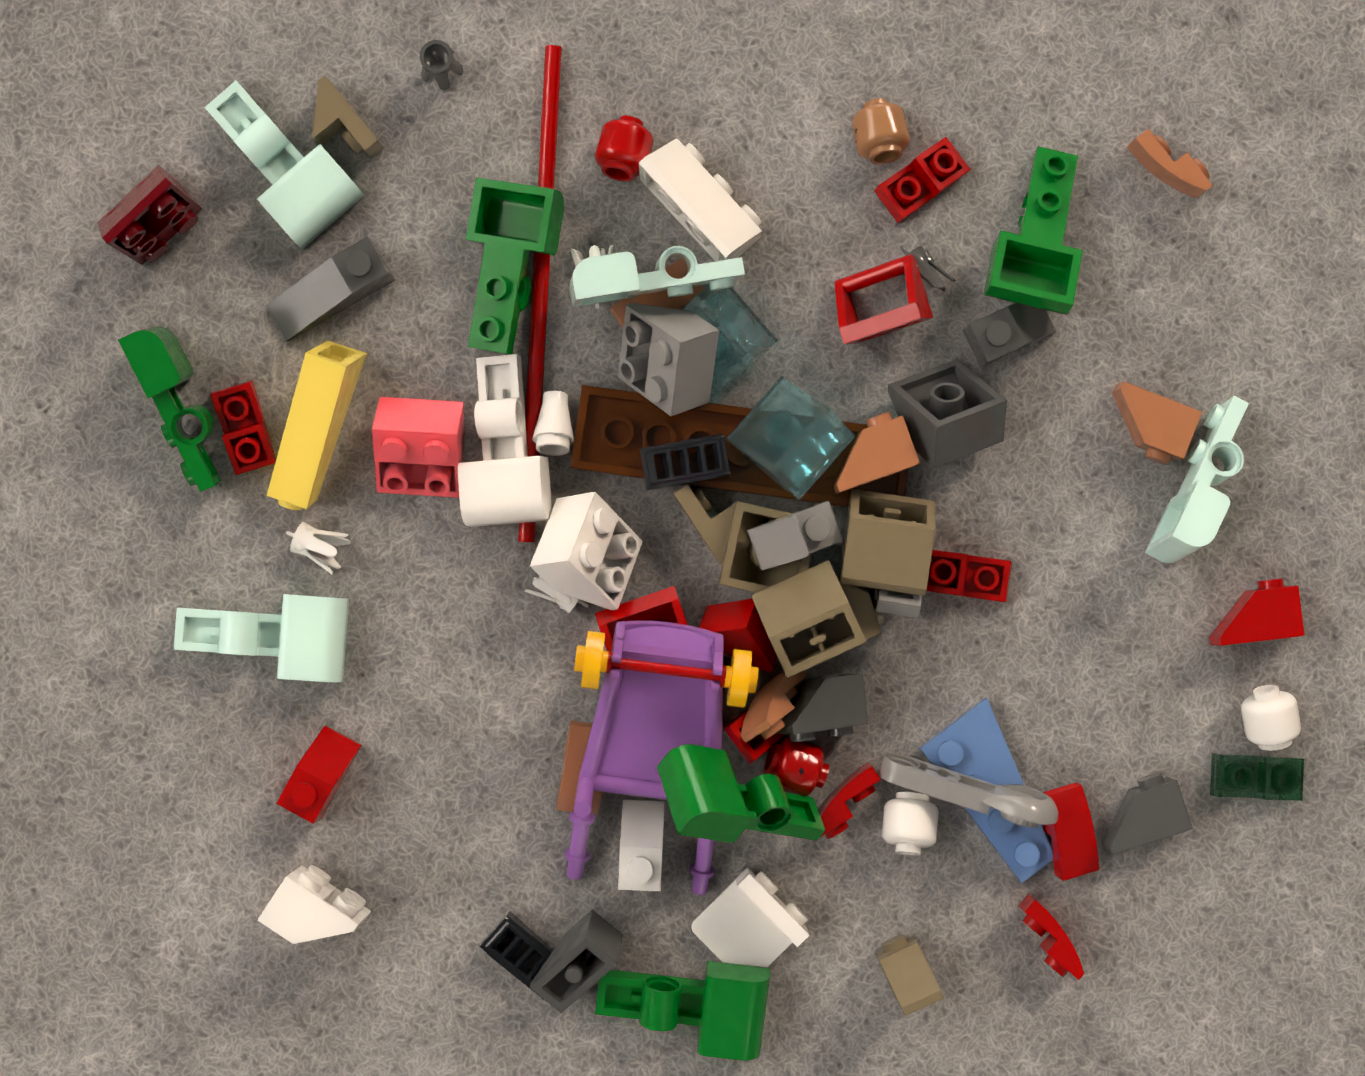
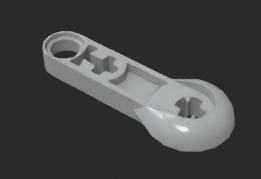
(1014, 801)

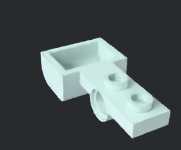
(305, 190)
(616, 277)
(1198, 509)
(305, 638)

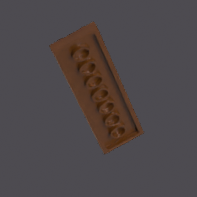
(619, 423)

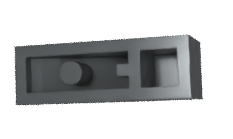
(330, 288)

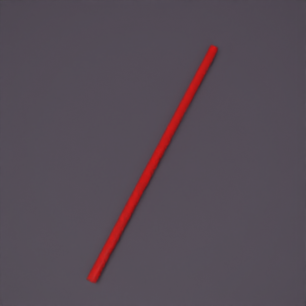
(541, 262)

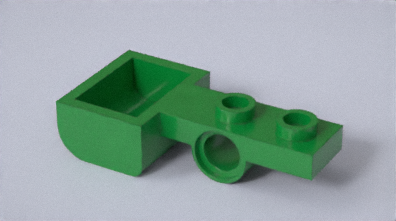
(511, 224)
(1035, 265)
(159, 368)
(713, 806)
(725, 1005)

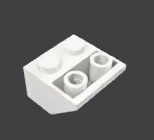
(587, 550)
(312, 908)

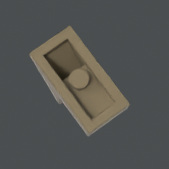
(334, 114)
(712, 531)

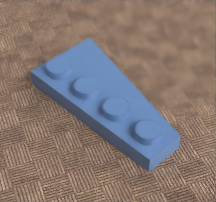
(978, 749)

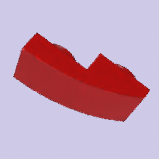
(922, 180)
(243, 427)
(969, 576)
(856, 786)
(1073, 834)
(1061, 952)

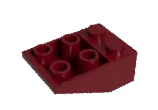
(149, 217)

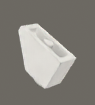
(641, 845)

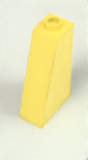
(314, 423)

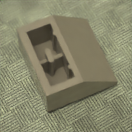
(887, 542)
(808, 618)

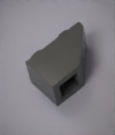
(826, 704)

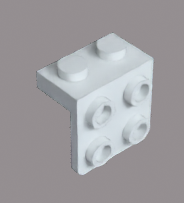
(750, 922)

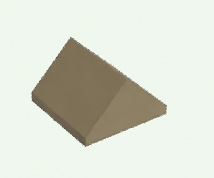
(740, 564)

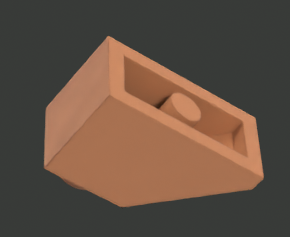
(1156, 422)
(877, 453)

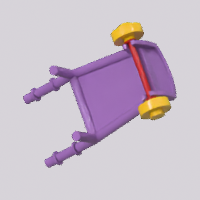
(655, 695)

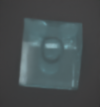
(741, 334)
(791, 437)

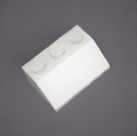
(699, 200)

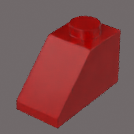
(1262, 615)
(319, 775)

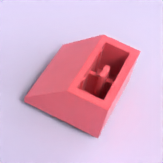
(418, 446)

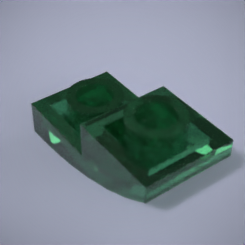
(1257, 777)

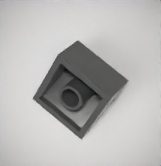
(949, 412)

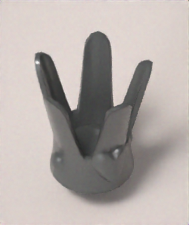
(439, 60)
(924, 261)

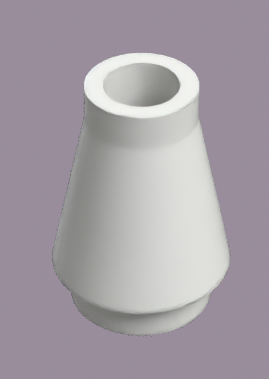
(553, 428)

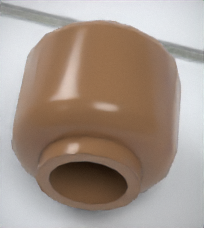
(880, 131)

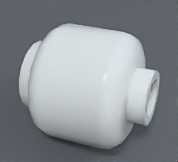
(1271, 718)
(910, 823)

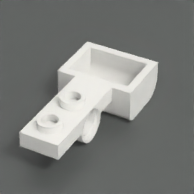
(507, 482)

